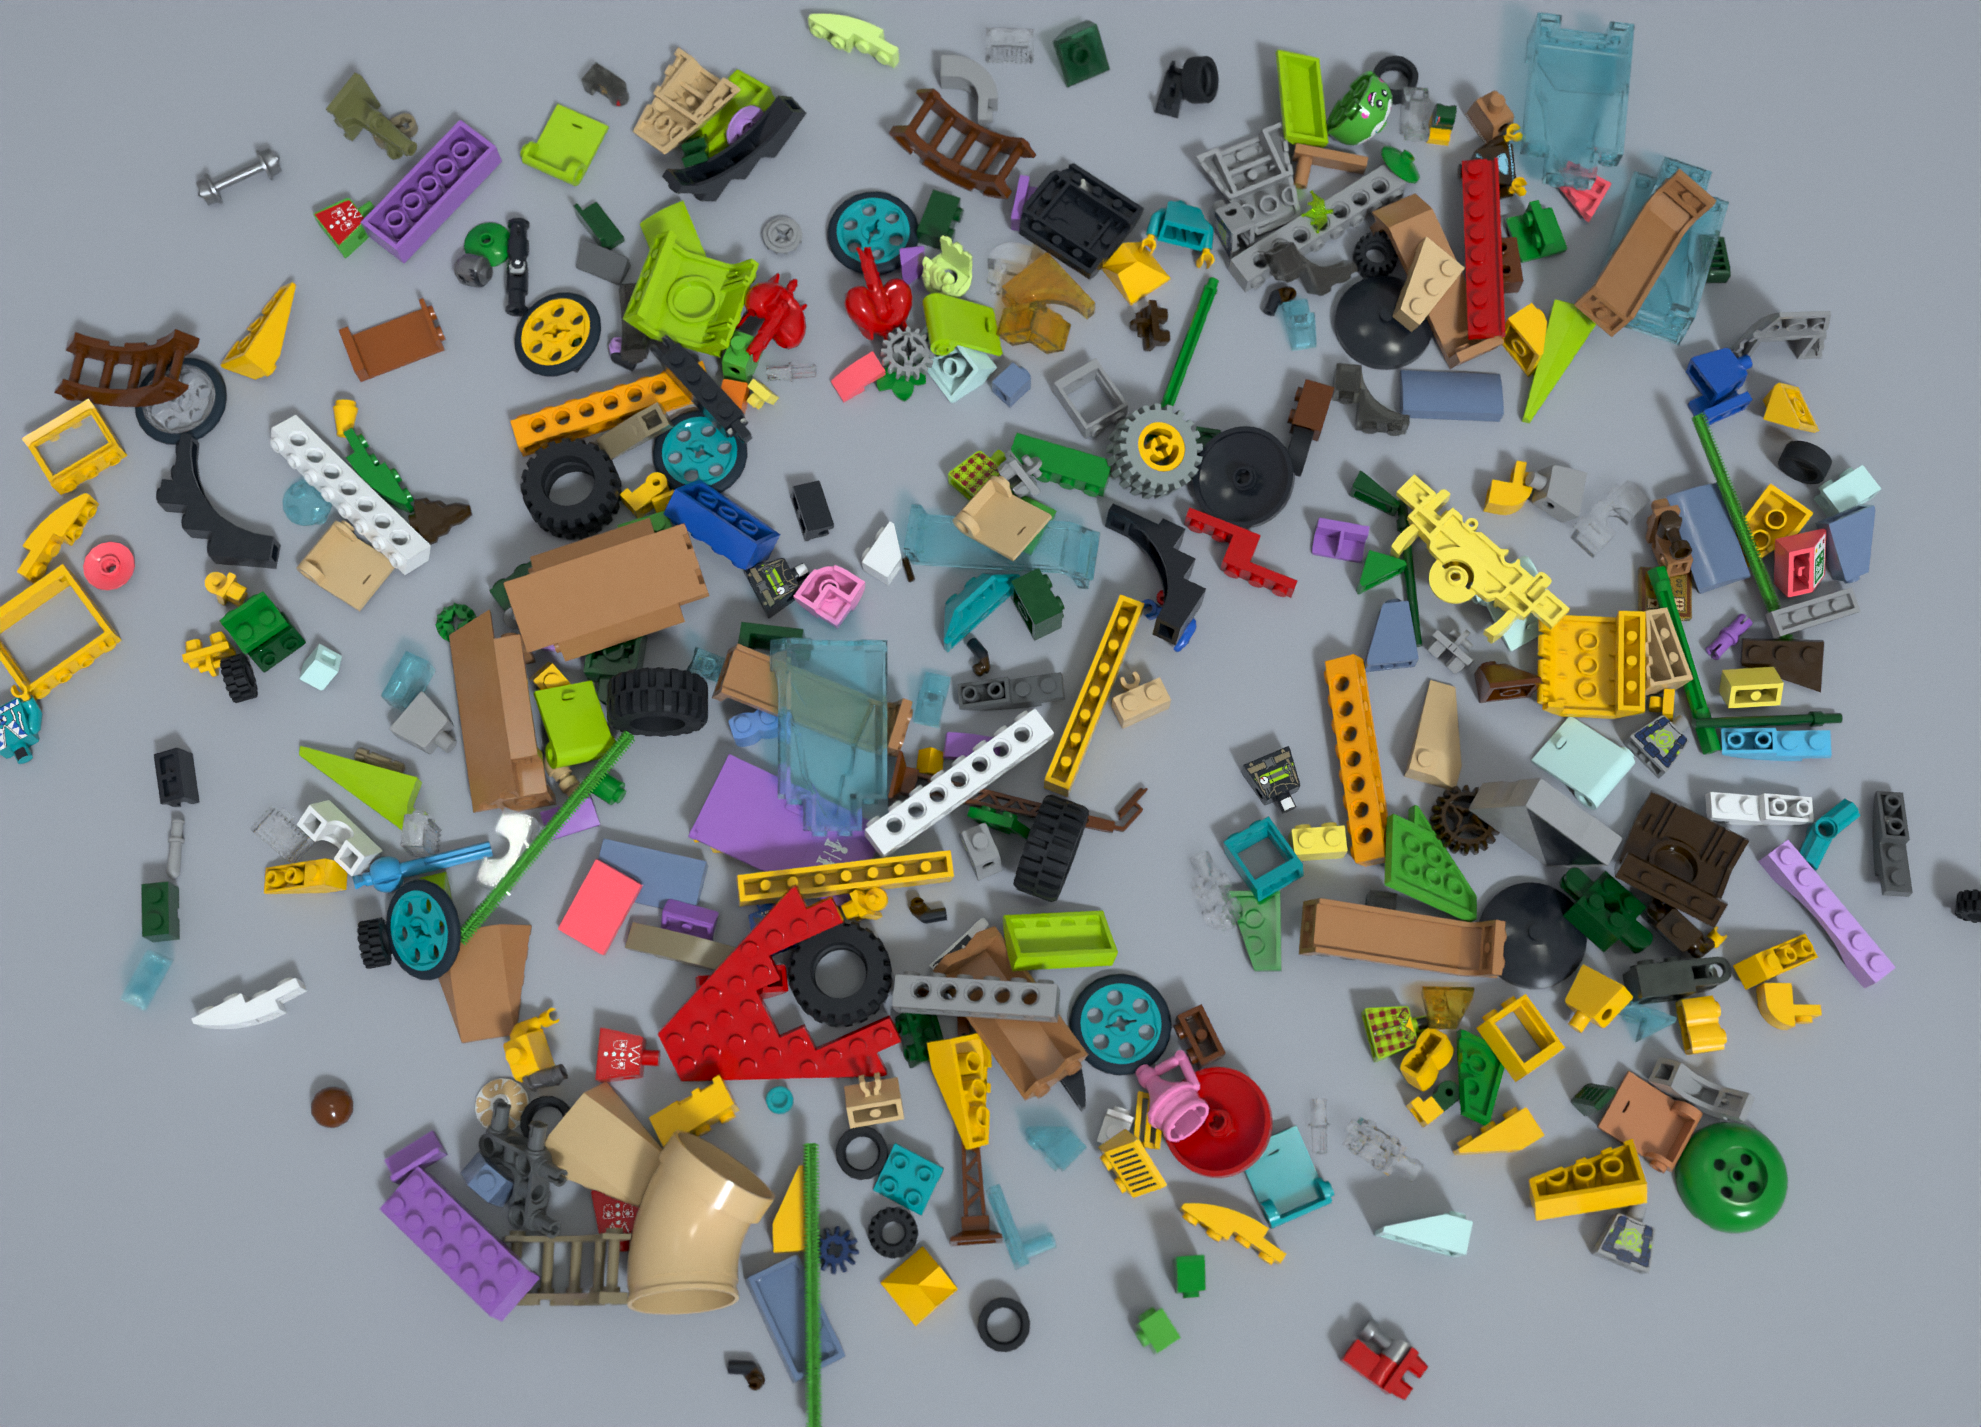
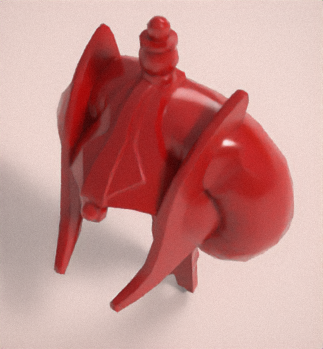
(879, 307)
(782, 315)

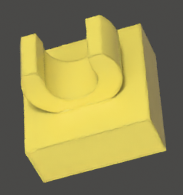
(761, 394)

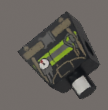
(775, 584)
(1274, 778)

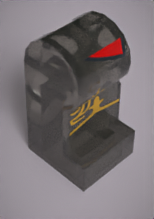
(607, 84)

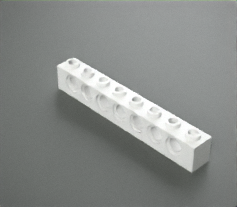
(350, 495)
(887, 842)

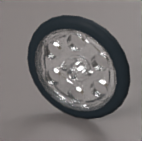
(212, 406)

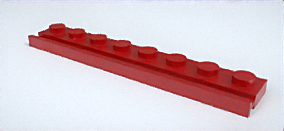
(1483, 249)

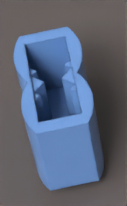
(752, 727)

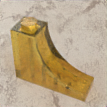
(1047, 283)

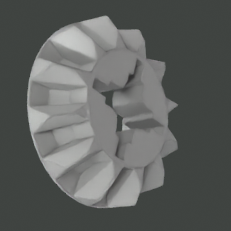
(783, 226)

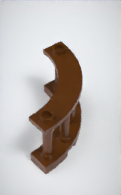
(950, 169)
(163, 389)

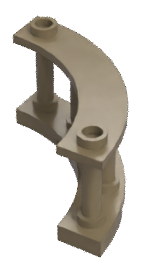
(574, 1296)

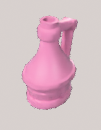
(1173, 1105)

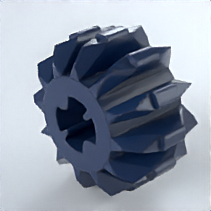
(839, 1241)

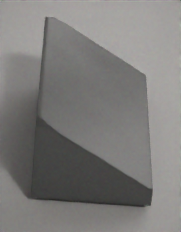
(603, 263)

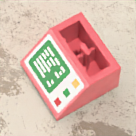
(1800, 562)

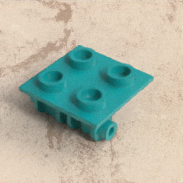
(908, 1179)

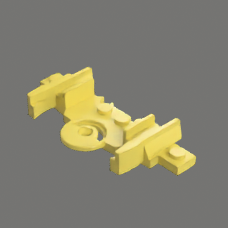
(1493, 577)

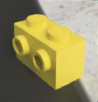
(1751, 687)
(1318, 842)

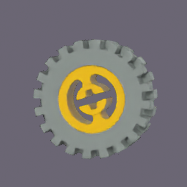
(1137, 461)

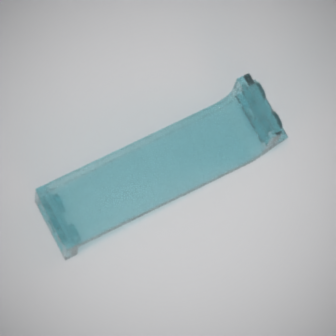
(1056, 549)

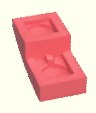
(857, 376)

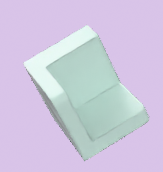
(320, 667)

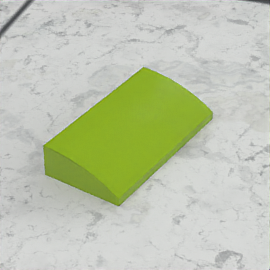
(751, 93)
(1301, 99)
(678, 221)
(1058, 940)

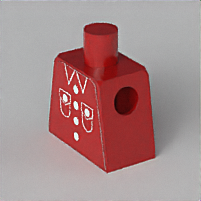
(623, 1056)
(614, 1214)

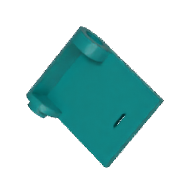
(1287, 1180)

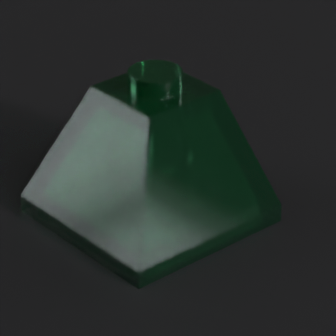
(1080, 53)

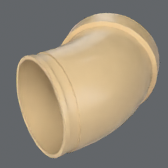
(692, 1229)

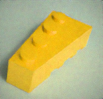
(1590, 1184)

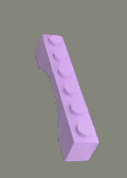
(1856, 947)

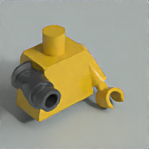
(530, 1054)

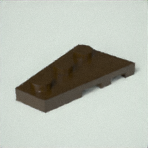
(1793, 659)

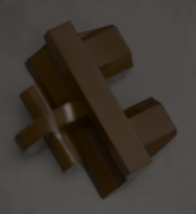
(1147, 326)

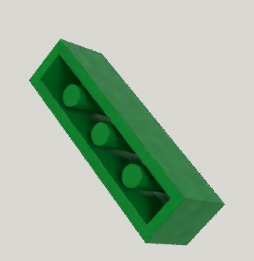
(1065, 465)

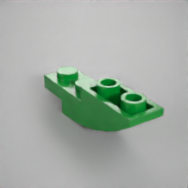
(377, 475)

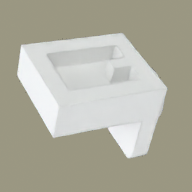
(1113, 1123)

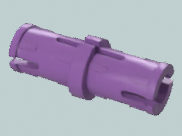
(1728, 636)

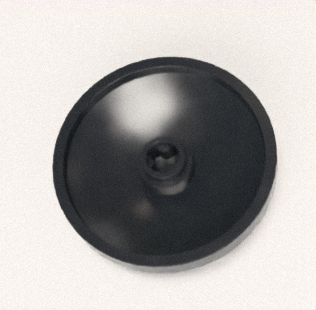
(1371, 333)
(1244, 477)
(1539, 941)

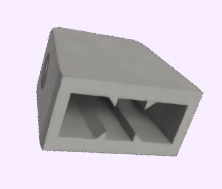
(1558, 491)
(424, 726)

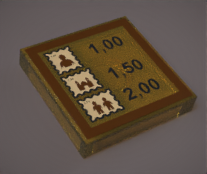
(1681, 591)

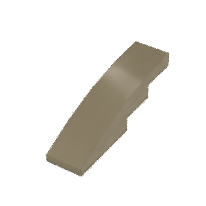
(677, 946)

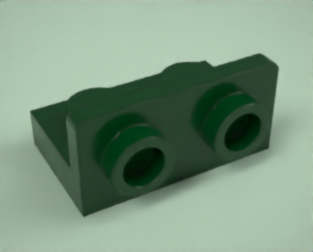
(277, 647)
(915, 1033)

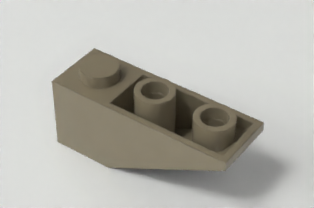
(635, 431)

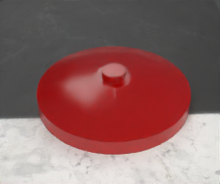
(1234, 1129)

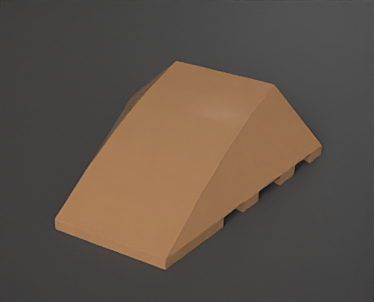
(487, 981)

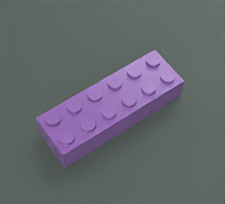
(431, 191)
(459, 1243)

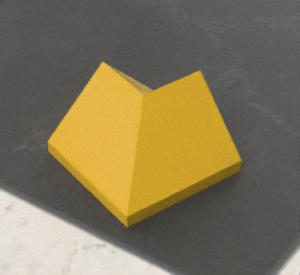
(1134, 272)
(1788, 408)
(919, 1286)

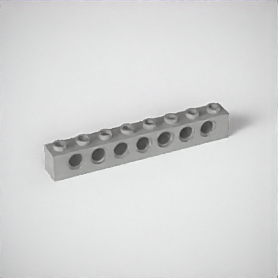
(1342, 203)

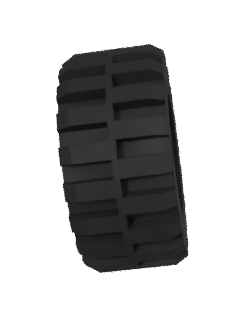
(564, 459)
(657, 702)
(1051, 848)
(851, 1008)

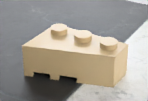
(1426, 283)
(1664, 656)

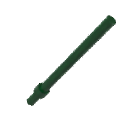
(1410, 583)
(1813, 719)

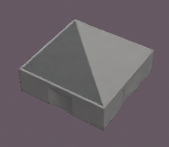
(1545, 823)

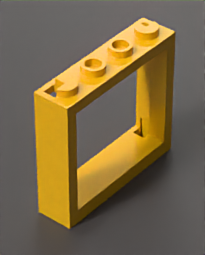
(32, 599)

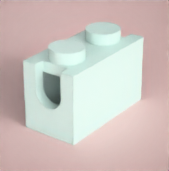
(1850, 490)

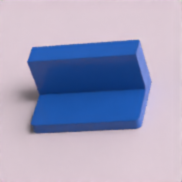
(1731, 405)

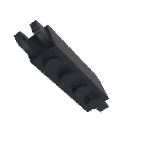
(702, 390)

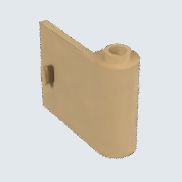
(1000, 519)
(345, 566)

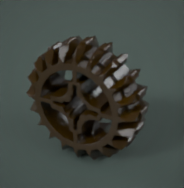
(1456, 814)

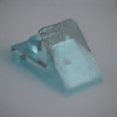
(1300, 324)
(932, 700)
(1650, 1019)

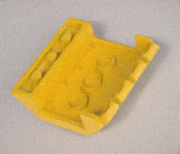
(1593, 666)

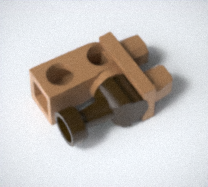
(1666, 539)

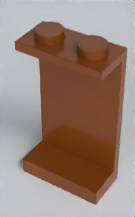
(394, 343)

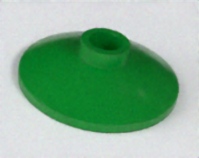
(1401, 163)
(494, 250)

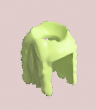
(952, 258)

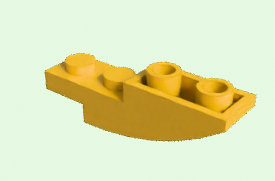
(61, 526)
(1224, 1222)

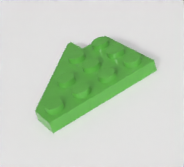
(1423, 867)

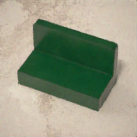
(599, 226)

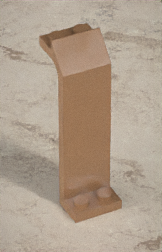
(1407, 225)
(1644, 252)
(749, 681)
(1402, 938)

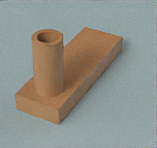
(1310, 155)

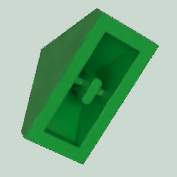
(1378, 569)

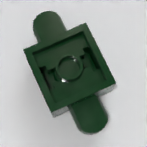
(606, 663)
(1596, 920)

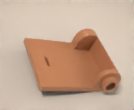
(1652, 1119)

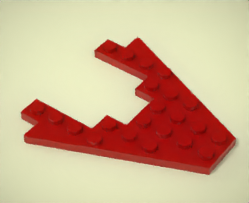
(730, 1030)

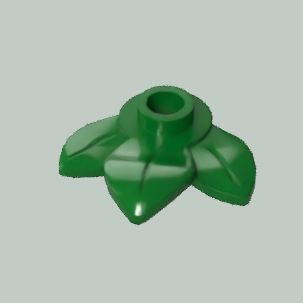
(901, 388)

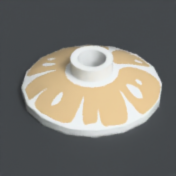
(503, 1089)

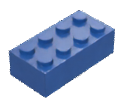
(721, 524)

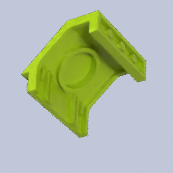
(689, 297)

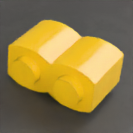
(1700, 1025)
(1422, 1063)

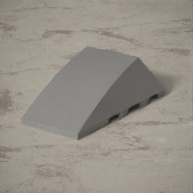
(1257, 178)
(1804, 328)

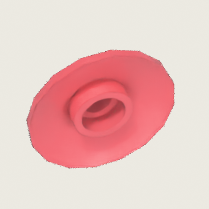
(102, 558)

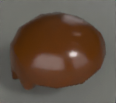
(332, 1107)

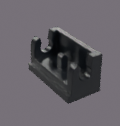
(1171, 93)
(811, 510)
(176, 777)

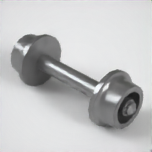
(209, 190)

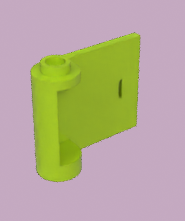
(565, 149)
(960, 323)
(573, 726)

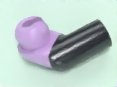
(615, 354)

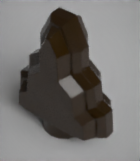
(436, 518)

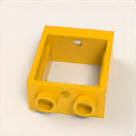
(1534, 1024)

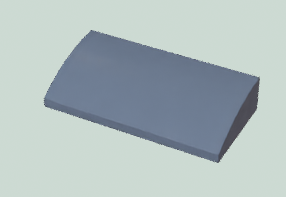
(1451, 395)
(1711, 536)
(661, 873)
(781, 1304)

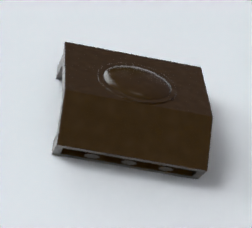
(1680, 858)

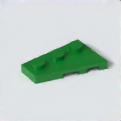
(1261, 929)
(1478, 1076)

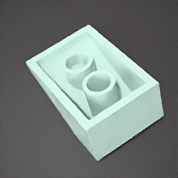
(1441, 1234)

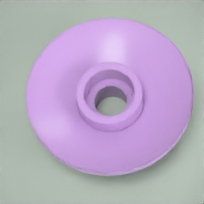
(742, 122)

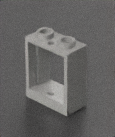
(1081, 377)

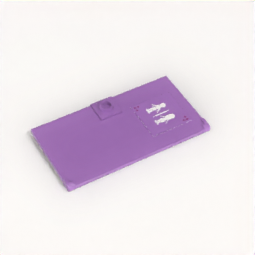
(759, 829)

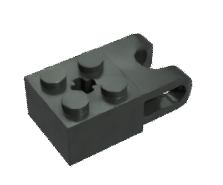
(1673, 978)

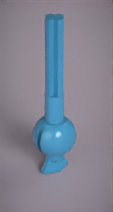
(388, 873)

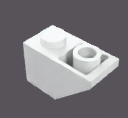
(884, 557)

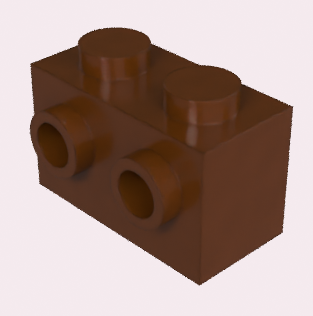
(1511, 265)
(1312, 407)
(1199, 1036)

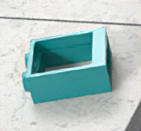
(1274, 879)

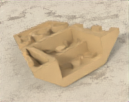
(683, 103)
(605, 1146)

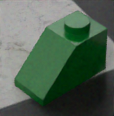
(1189, 1275)

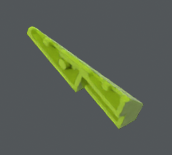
(1564, 337)
(381, 789)

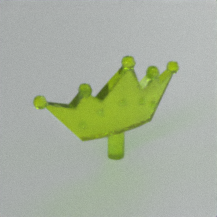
(1317, 211)

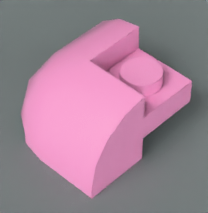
(830, 594)

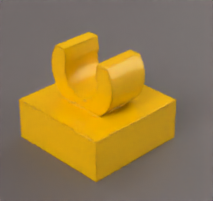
(1664, 704)

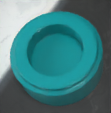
(779, 1100)

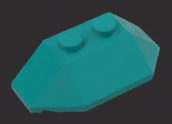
(974, 605)

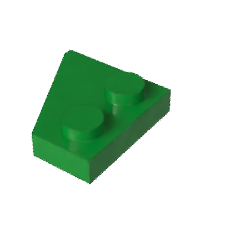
(1004, 823)

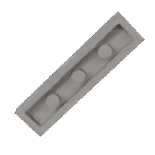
(1812, 612)

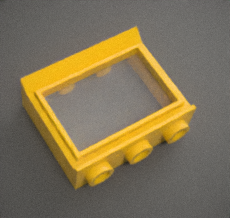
(74, 447)

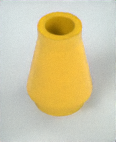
(345, 415)

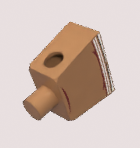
(1490, 116)

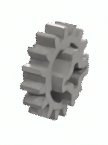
(918, 350)

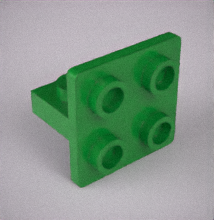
(1536, 233)
(254, 622)

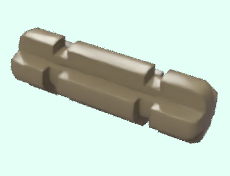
(378, 760)

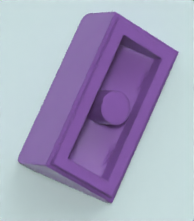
(911, 263)
(582, 820)
(689, 919)

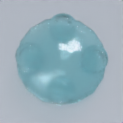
(305, 505)

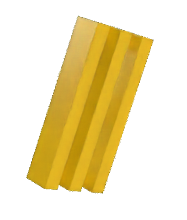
(1146, 1144)

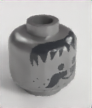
(473, 270)

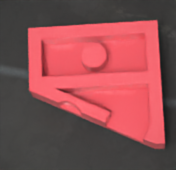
(1587, 200)

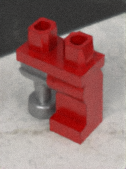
(1391, 1364)

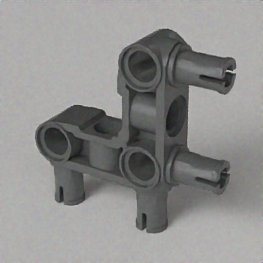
(530, 1166)

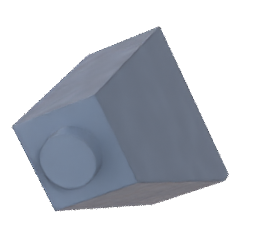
(1849, 542)
(1392, 639)
(488, 1180)

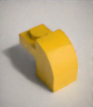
(1510, 496)
(1778, 1009)

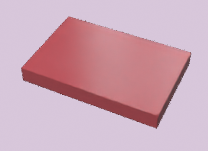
(600, 907)

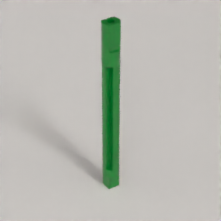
(1663, 592)

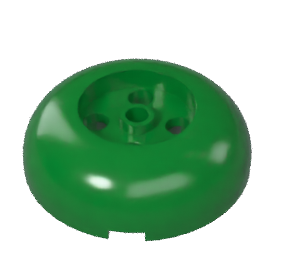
(1701, 1183)

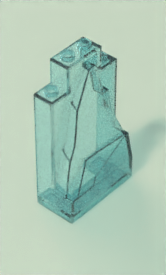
(1576, 99)
(1679, 288)
(831, 729)

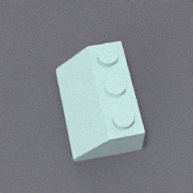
(960, 371)

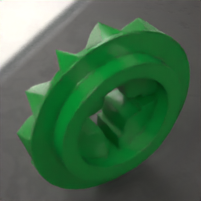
(447, 615)

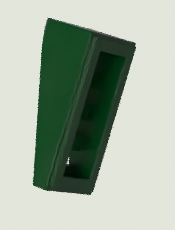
(1724, 273)
(1371, 493)
(1592, 1098)

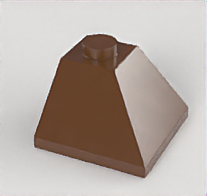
(1504, 682)

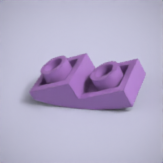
(962, 744)

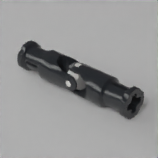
(518, 252)

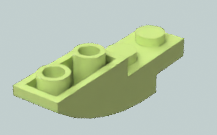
(848, 32)

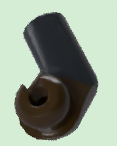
(1277, 298)
(983, 665)
(926, 914)
(750, 1372)

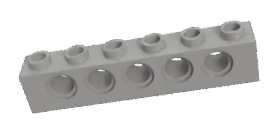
(1043, 1010)

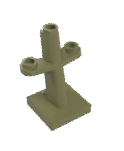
(357, 108)

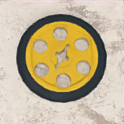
(571, 357)

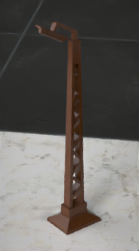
(905, 781)
(974, 1228)

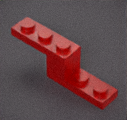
(1240, 553)

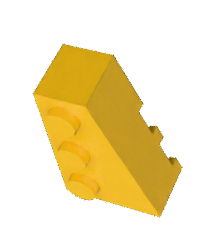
(696, 1112)

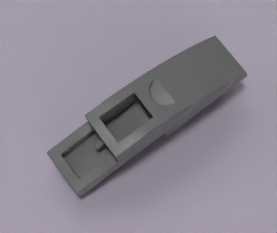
(1010, 693)
(1889, 844)

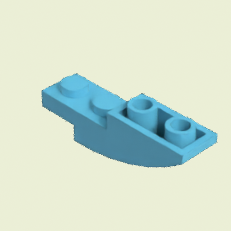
(1775, 745)

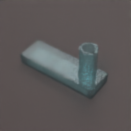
(1018, 1250)

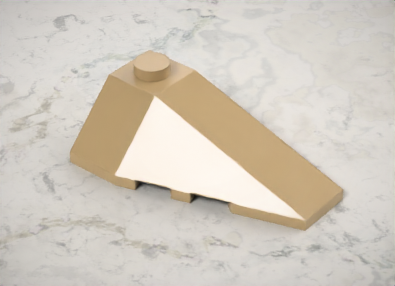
(1436, 744)

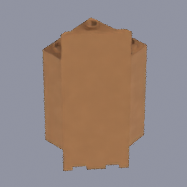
(606, 589)
(497, 719)

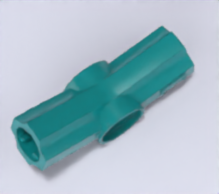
(1833, 822)

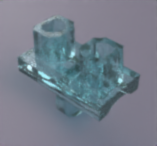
(706, 664)

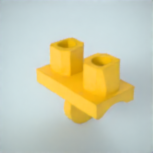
(226, 588)
(209, 657)
(865, 904)

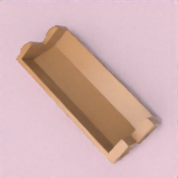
(1029, 1052)

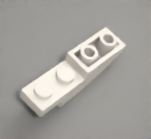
(1759, 810)
(241, 1012)

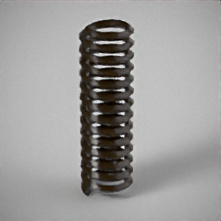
(908, 569)

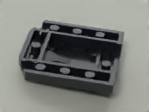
(1078, 219)

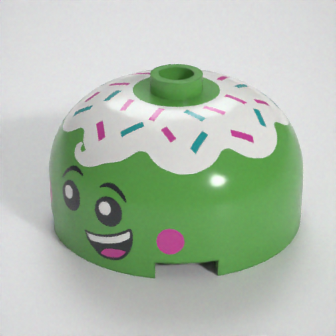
(1361, 111)

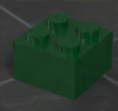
(1037, 603)

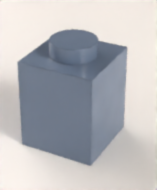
(1011, 384)

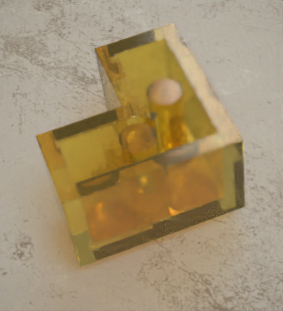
(1034, 325)

